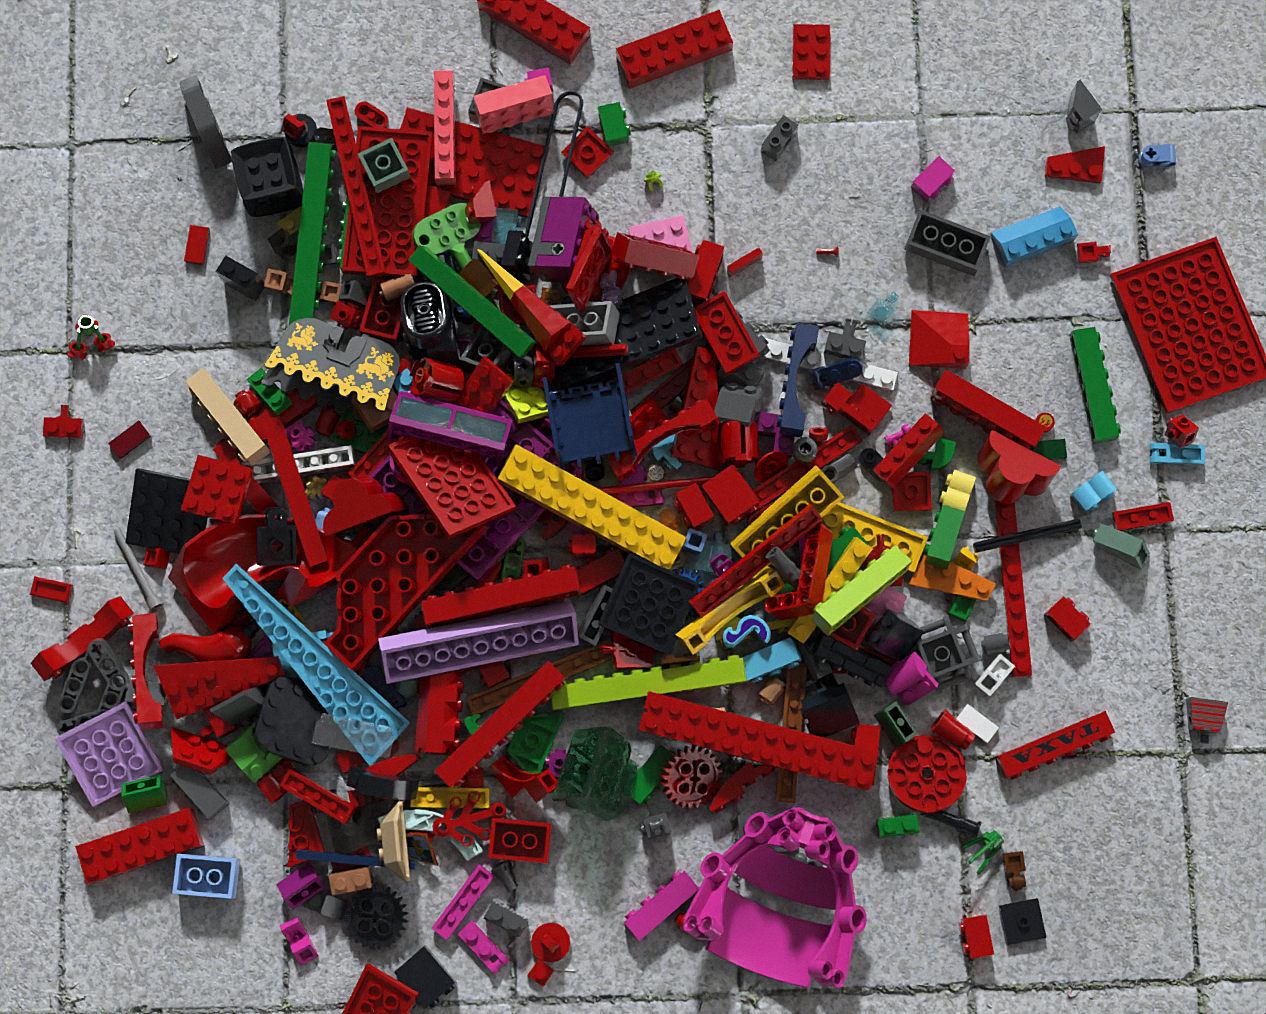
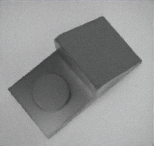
(327, 905)

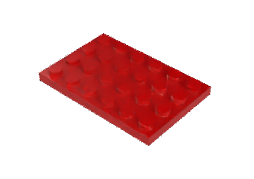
(451, 484)

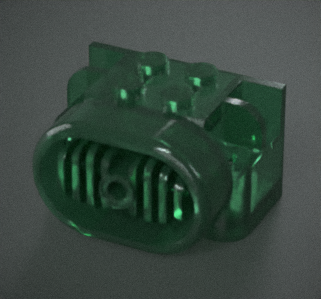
(597, 773)

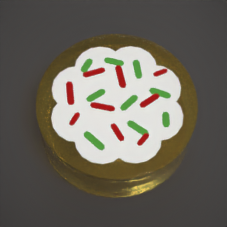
(656, 473)

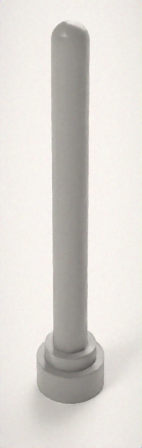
(153, 601)

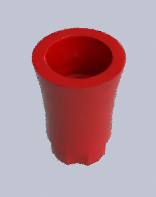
(952, 730)

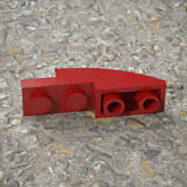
(732, 788)

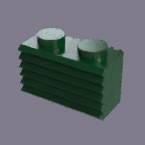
(895, 724)

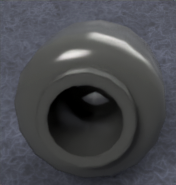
(805, 444)

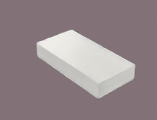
(977, 723)

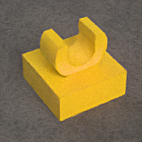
(966, 559)

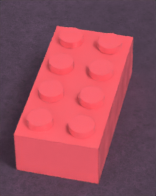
(513, 104)

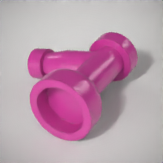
(894, 439)

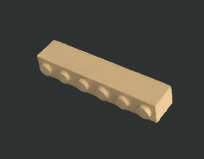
(227, 416)

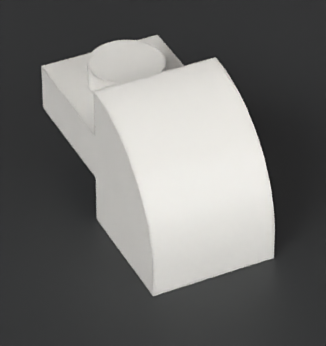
(994, 674)

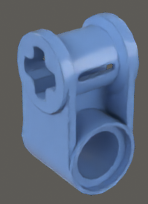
(1160, 156)

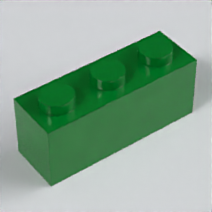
(943, 536)
(649, 775)

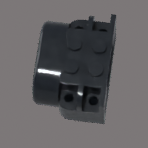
(429, 324)

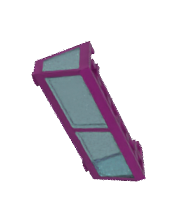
(450, 426)

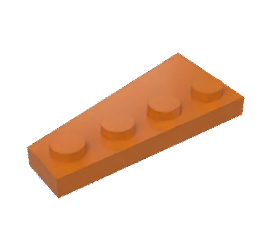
(952, 581)

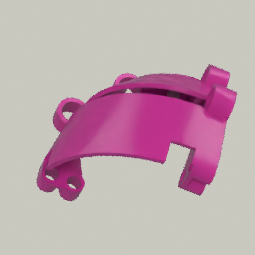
(768, 940)

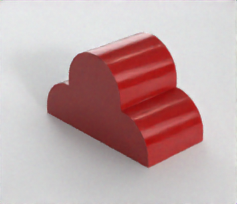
(1014, 469)
(359, 503)

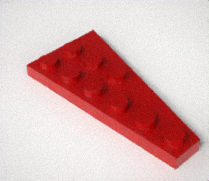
(205, 683)

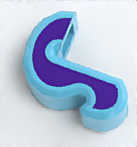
(745, 627)

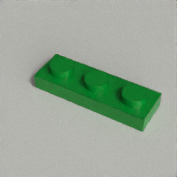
(271, 395)

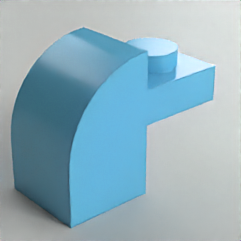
(663, 451)

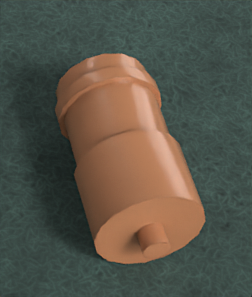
(395, 288)

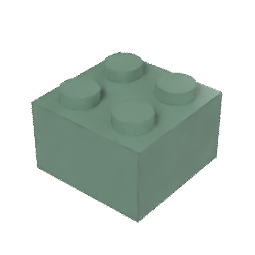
(384, 165)

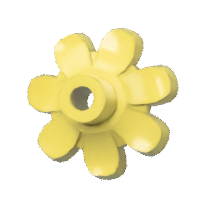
(314, 486)

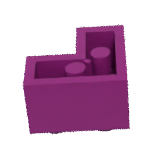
(767, 427)

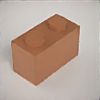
(350, 879)

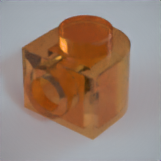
(669, 518)

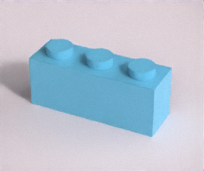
(772, 660)

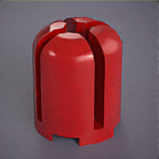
(437, 380)
(739, 443)

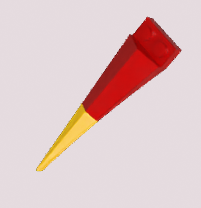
(551, 329)

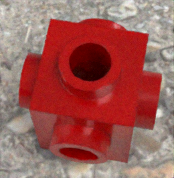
(347, 314)
(1181, 431)

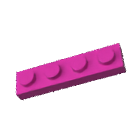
(463, 902)

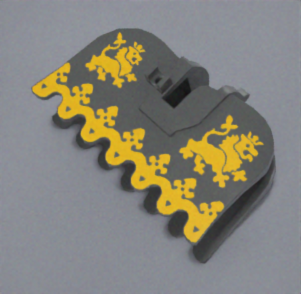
(313, 364)

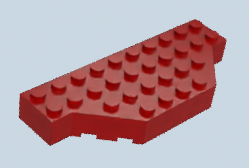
(390, 580)

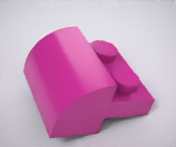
(910, 679)

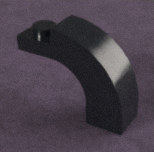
(382, 786)

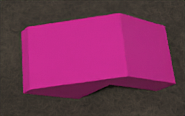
(299, 940)

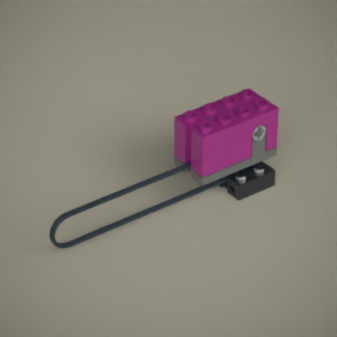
(558, 227)

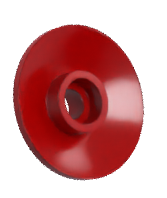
(770, 465)

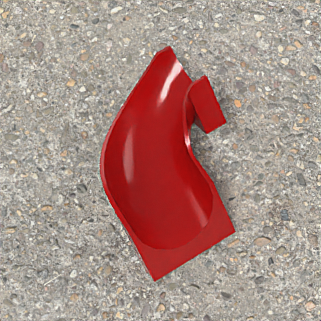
(218, 548)

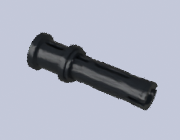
(960, 823)

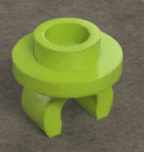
(652, 177)

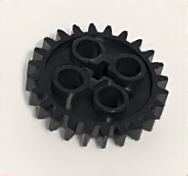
(374, 935)

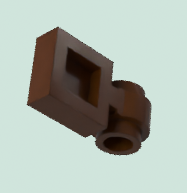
(1014, 864)

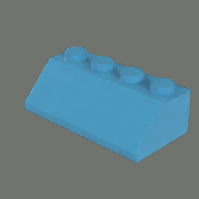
(1034, 236)

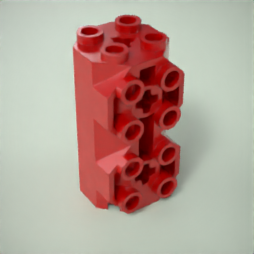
(438, 714)

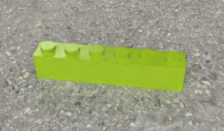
(861, 589)

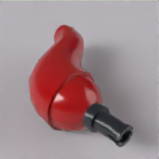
(224, 645)

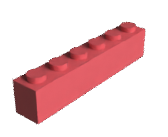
(444, 127)

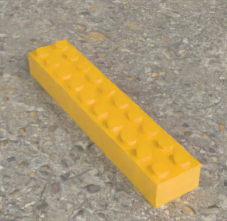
(590, 508)

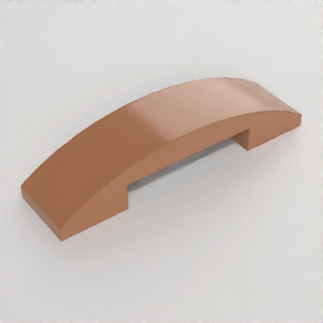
(283, 283)

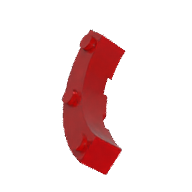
(58, 658)

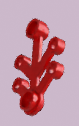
(465, 819)

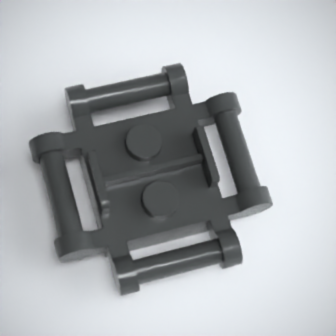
(944, 654)

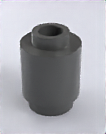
(996, 643)

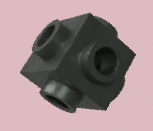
(326, 136)

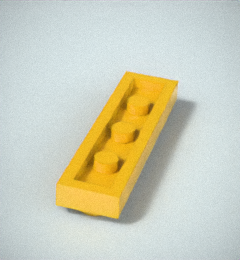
(441, 797)

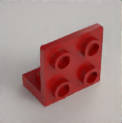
(865, 409)

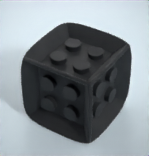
(267, 176)

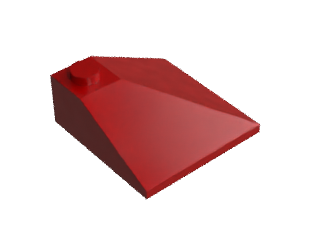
(939, 339)

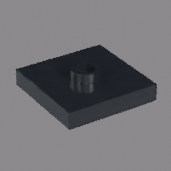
(1022, 921)

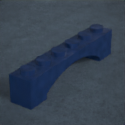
(792, 418)

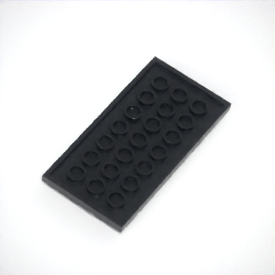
(648, 324)

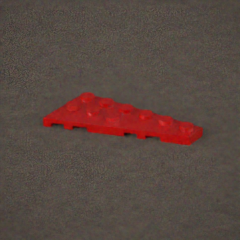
(696, 445)

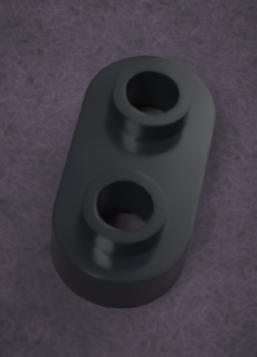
(869, 465)

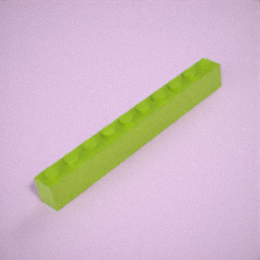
(638, 683)

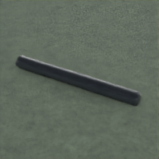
(1027, 535)

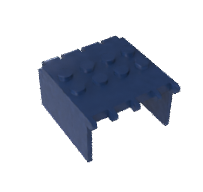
(590, 421)

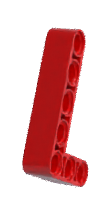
(811, 578)

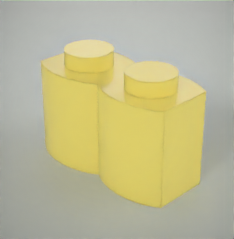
(958, 490)

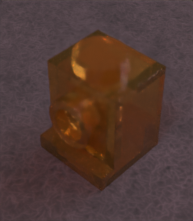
(552, 295)

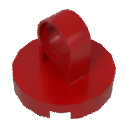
(550, 942)

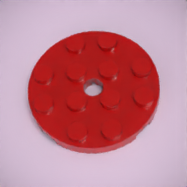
(932, 793)

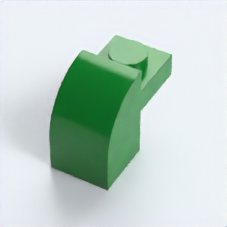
(941, 455)

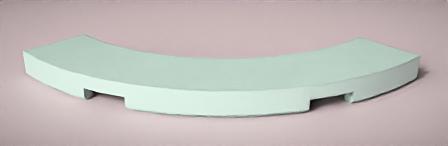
(424, 820)

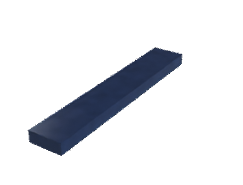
(343, 858)

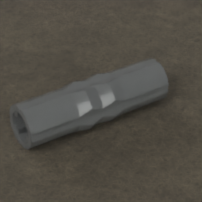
(784, 566)

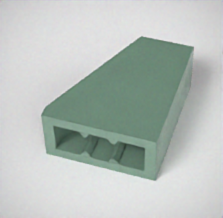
(1121, 545)

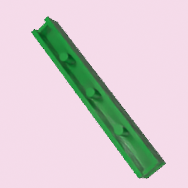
(472, 301)

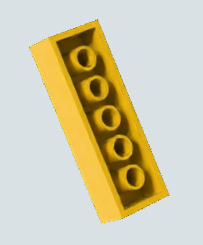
(811, 489)

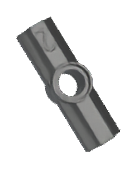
(841, 467)

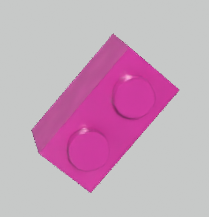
(933, 179)

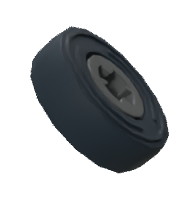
(306, 136)

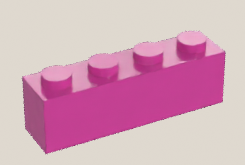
(661, 905)

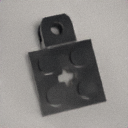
(276, 530)

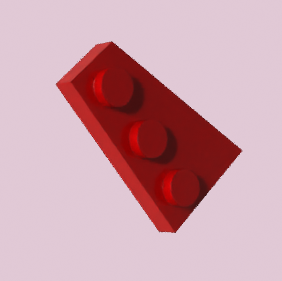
(1077, 166)
(303, 831)

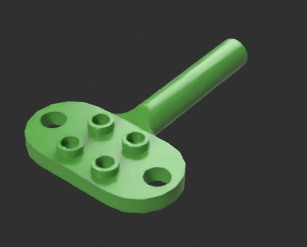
(448, 233)

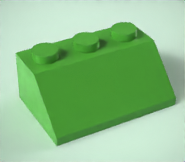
(249, 757)

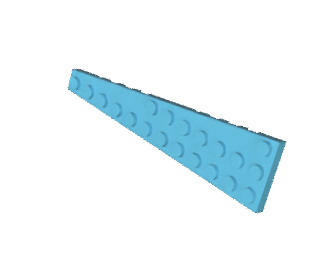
(327, 677)

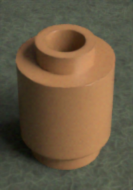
(771, 691)

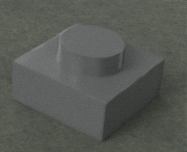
(330, 255)

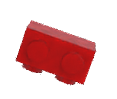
(543, 367)

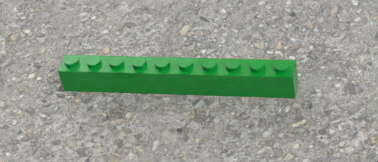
(311, 231)

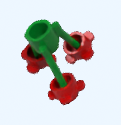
(87, 326)

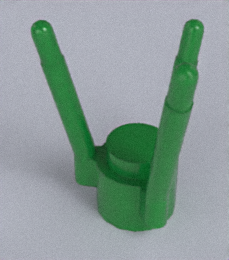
(992, 842)

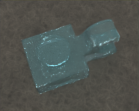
(882, 309)

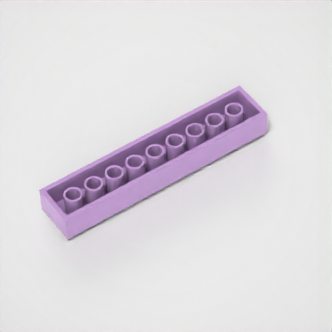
(478, 641)

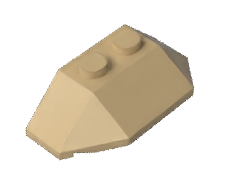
(394, 843)

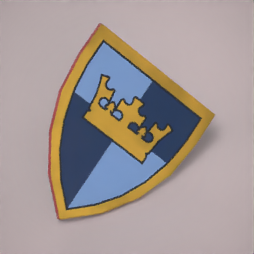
(420, 847)

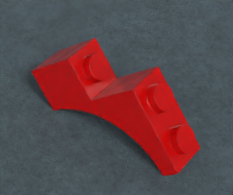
(517, 780)

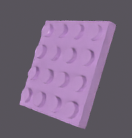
(108, 753)

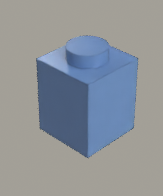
(694, 541)

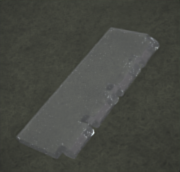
(353, 739)

